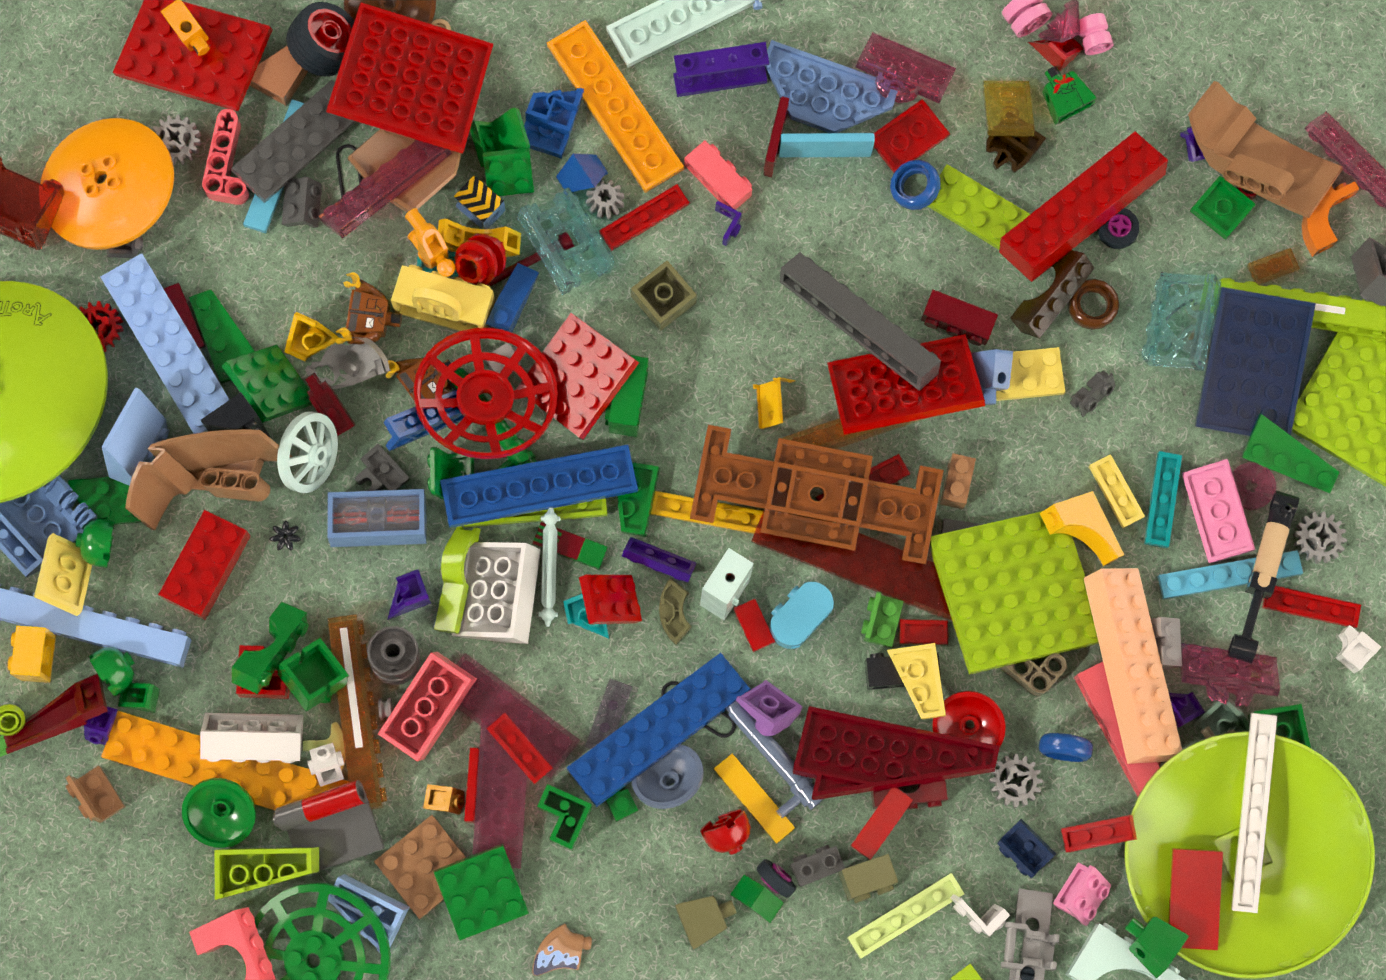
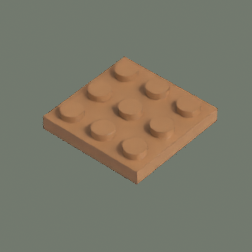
(412, 862)

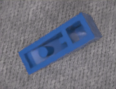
(512, 299)

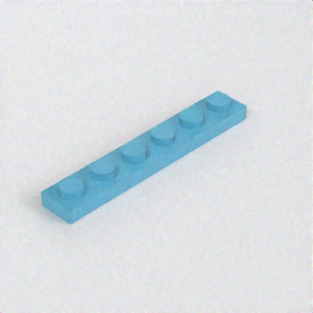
(1221, 576)

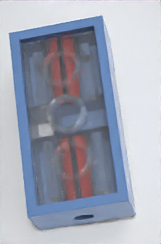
(377, 518)

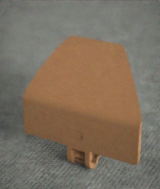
(383, 147)

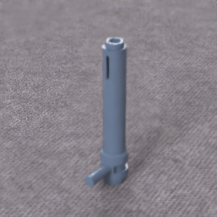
(800, 786)

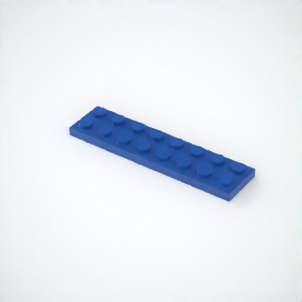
(538, 486)
(657, 730)

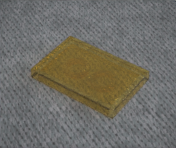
(1008, 108)

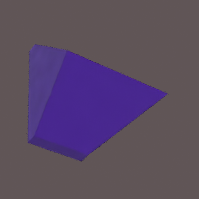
(409, 594)
(1185, 707)

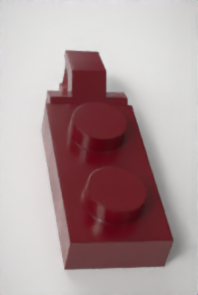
(328, 404)

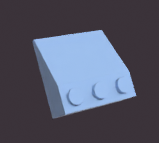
(131, 435)

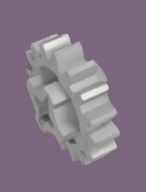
(183, 134)
(1330, 537)
(1020, 792)

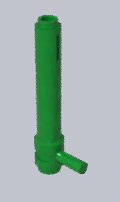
(519, 458)

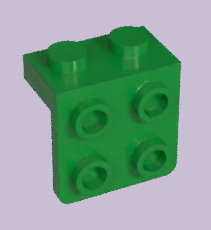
(501, 134)
(446, 466)

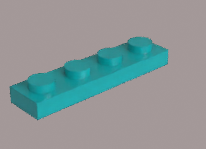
(1163, 499)

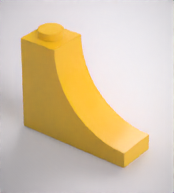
(1087, 522)

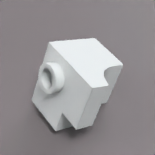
(1356, 649)

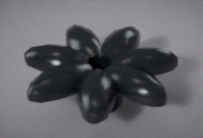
(282, 532)

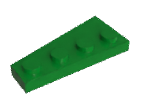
(219, 332)

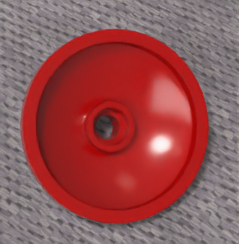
(973, 706)

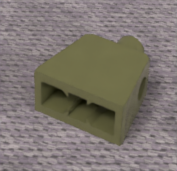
(704, 919)

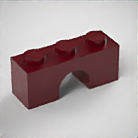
(931, 793)

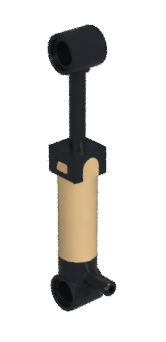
(1263, 577)

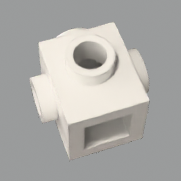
(325, 759)

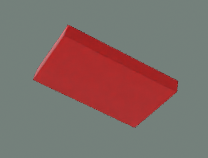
(909, 135)

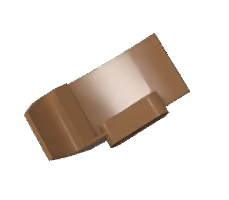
(1257, 158)
(212, 461)

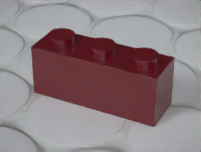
(959, 318)

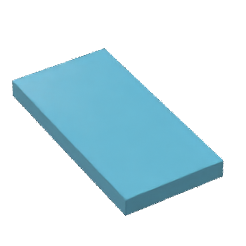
(826, 145)

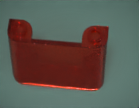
(27, 207)

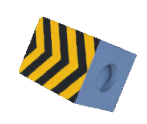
(479, 203)

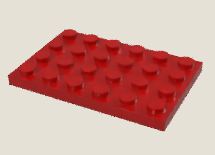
(161, 60)
(876, 396)

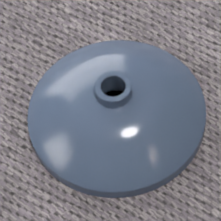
(679, 767)

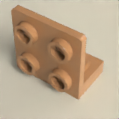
(95, 794)

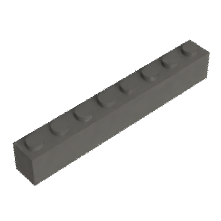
(860, 321)

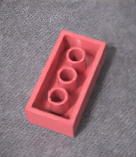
(427, 706)

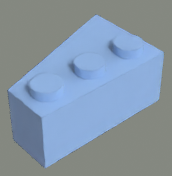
(387, 909)

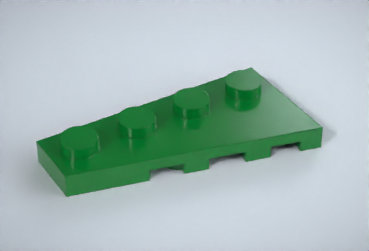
(1284, 454)

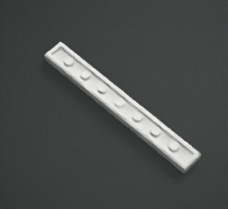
(1254, 812)

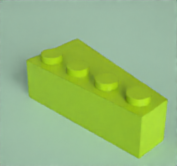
(256, 868)

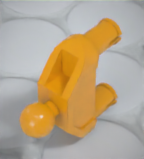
(429, 244)

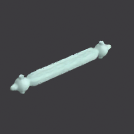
(549, 563)

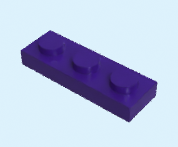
(659, 559)

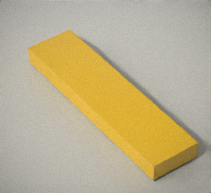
(753, 798)

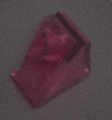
(1064, 25)

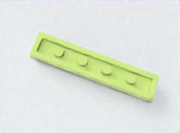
(905, 916)

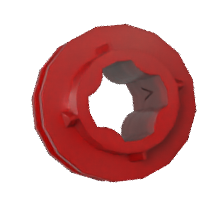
(480, 259)

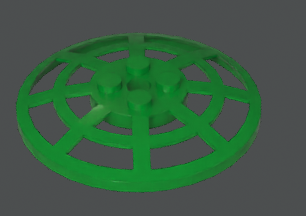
(322, 942)

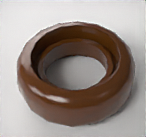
(1096, 322)

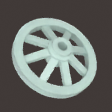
(312, 452)

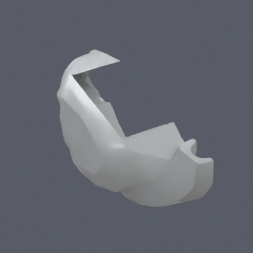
(356, 360)

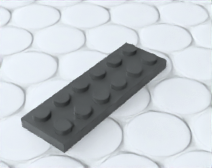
(291, 146)

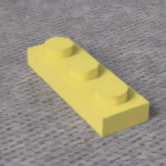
(1116, 491)

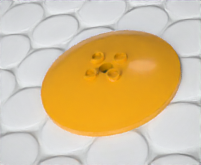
(129, 199)

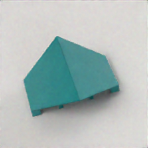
(577, 615)

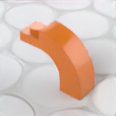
(1316, 229)

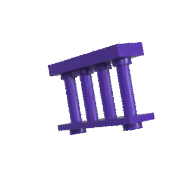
(720, 69)

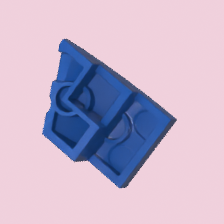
(551, 120)

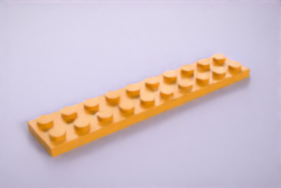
(177, 757)

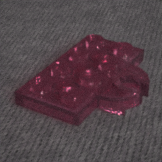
(904, 70)
(1228, 675)

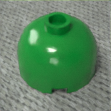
(96, 542)
(113, 668)

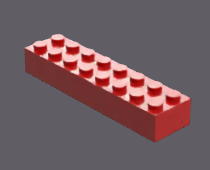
(1083, 206)

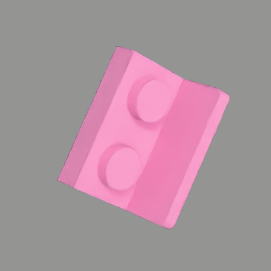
(1083, 893)

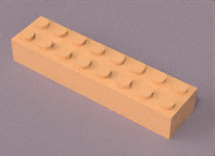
(1132, 665)

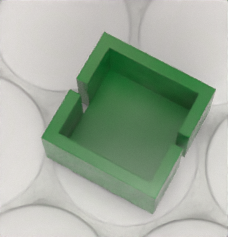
(315, 676)

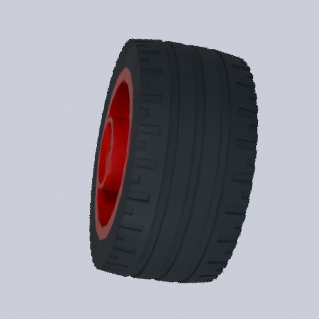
(320, 38)

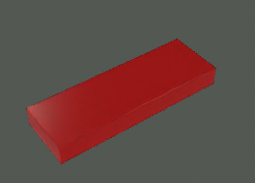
(519, 748)
(471, 792)
(881, 823)
(1099, 833)

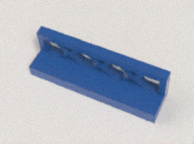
(407, 427)

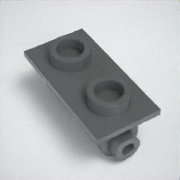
(1101, 386)

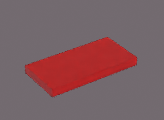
(1196, 896)

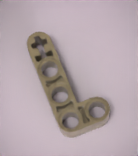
(1033, 671)

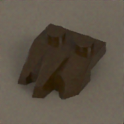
(1014, 149)

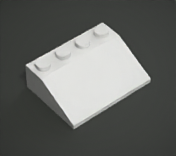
(499, 591)

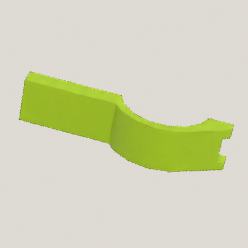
(455, 586)

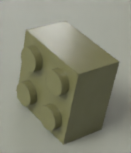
(663, 295)
(867, 878)

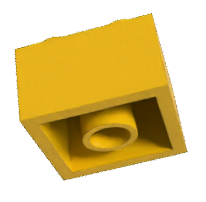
(32, 654)

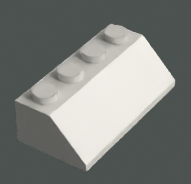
(251, 737)

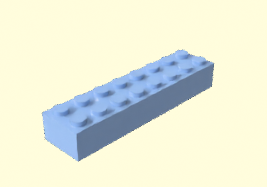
(165, 340)

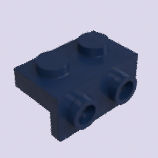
(1025, 849)

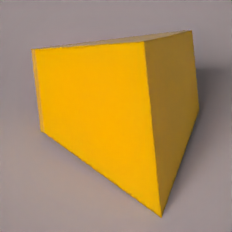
(307, 337)

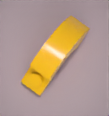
(456, 234)

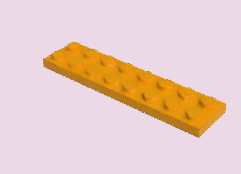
(615, 106)

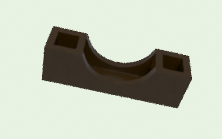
(1037, 314)

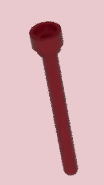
(565, 242)

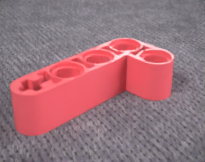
(224, 155)

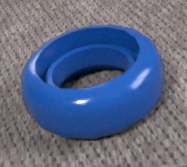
(903, 173)
(1065, 747)

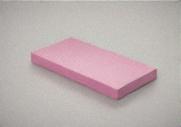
(1218, 511)

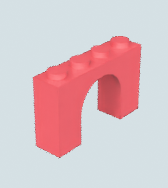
(240, 932)

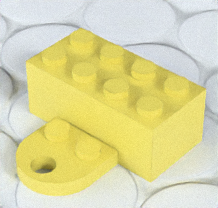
(442, 299)

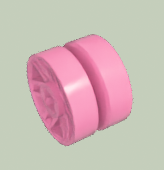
(1026, 16)

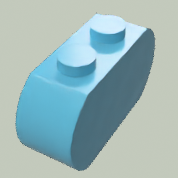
(800, 614)

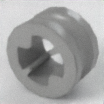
(385, 708)

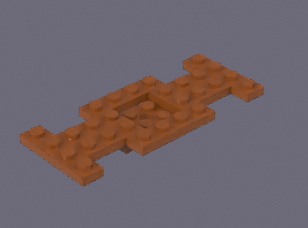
(786, 486)

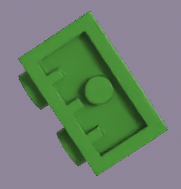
(882, 621)

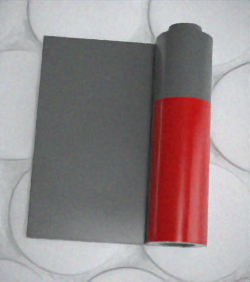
(335, 822)

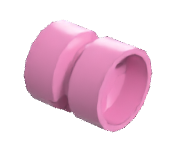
(1095, 36)

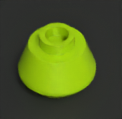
(11, 719)

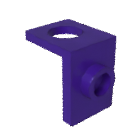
(734, 227)

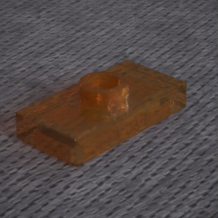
(1273, 266)

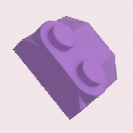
(770, 708)

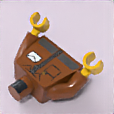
(367, 313)
(406, 375)

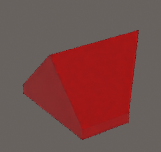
(1058, 53)

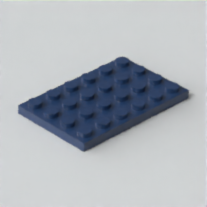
(1254, 361)

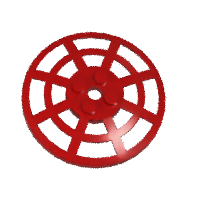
(487, 382)

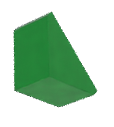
(140, 697)
(757, 898)

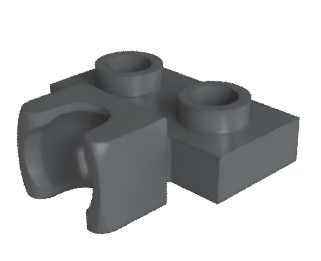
(381, 471)

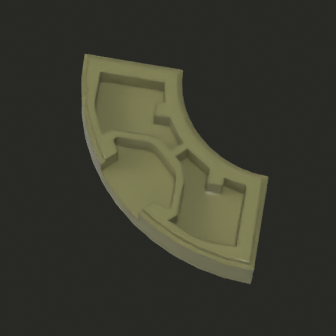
(672, 612)

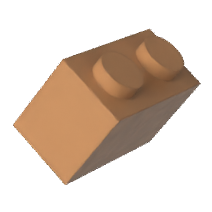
(957, 481)

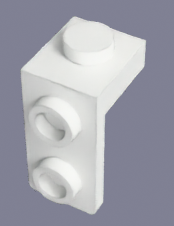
(988, 923)

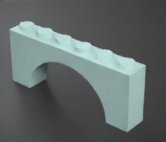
(1108, 952)

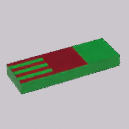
(574, 547)

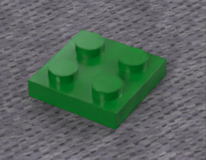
(509, 171)
(1222, 207)

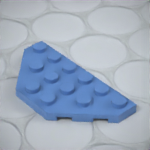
(824, 91)

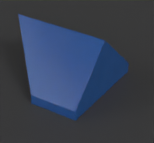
(581, 172)

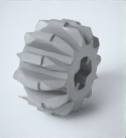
(598, 192)

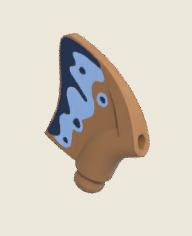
(560, 950)

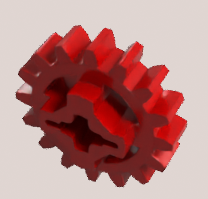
(106, 323)

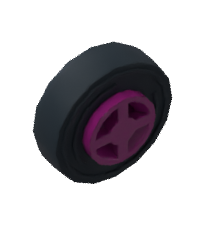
(1124, 221)
(776, 878)

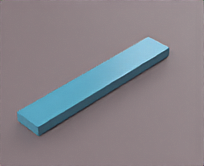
(261, 213)

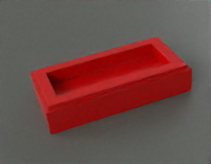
(754, 625)
(923, 632)

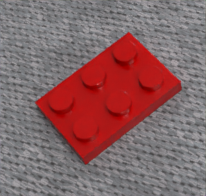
(610, 599)

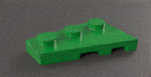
(637, 506)

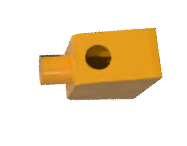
(186, 27)

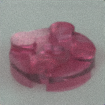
(1265, 485)

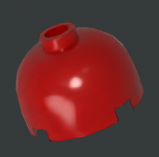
(728, 832)

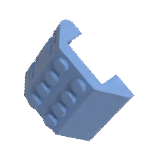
(34, 517)

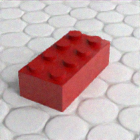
(204, 564)

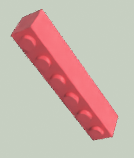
(1096, 691)

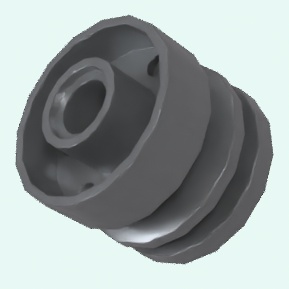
(389, 642)

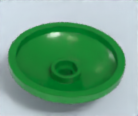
(218, 825)

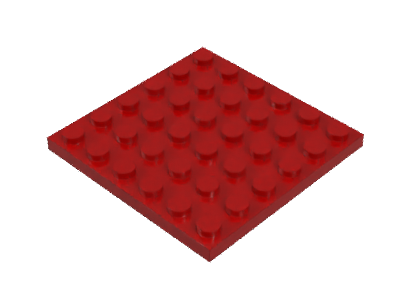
(410, 78)

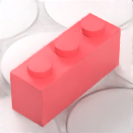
(718, 175)

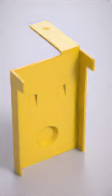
(771, 402)

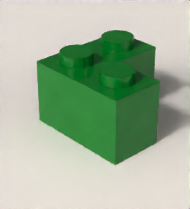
(571, 814)

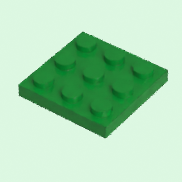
(268, 383)
(481, 892)

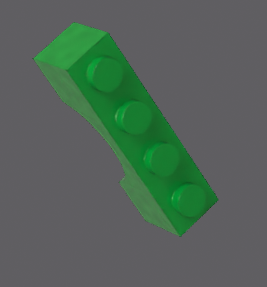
(256, 668)

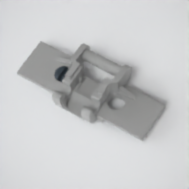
(1037, 945)

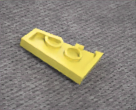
(921, 677)

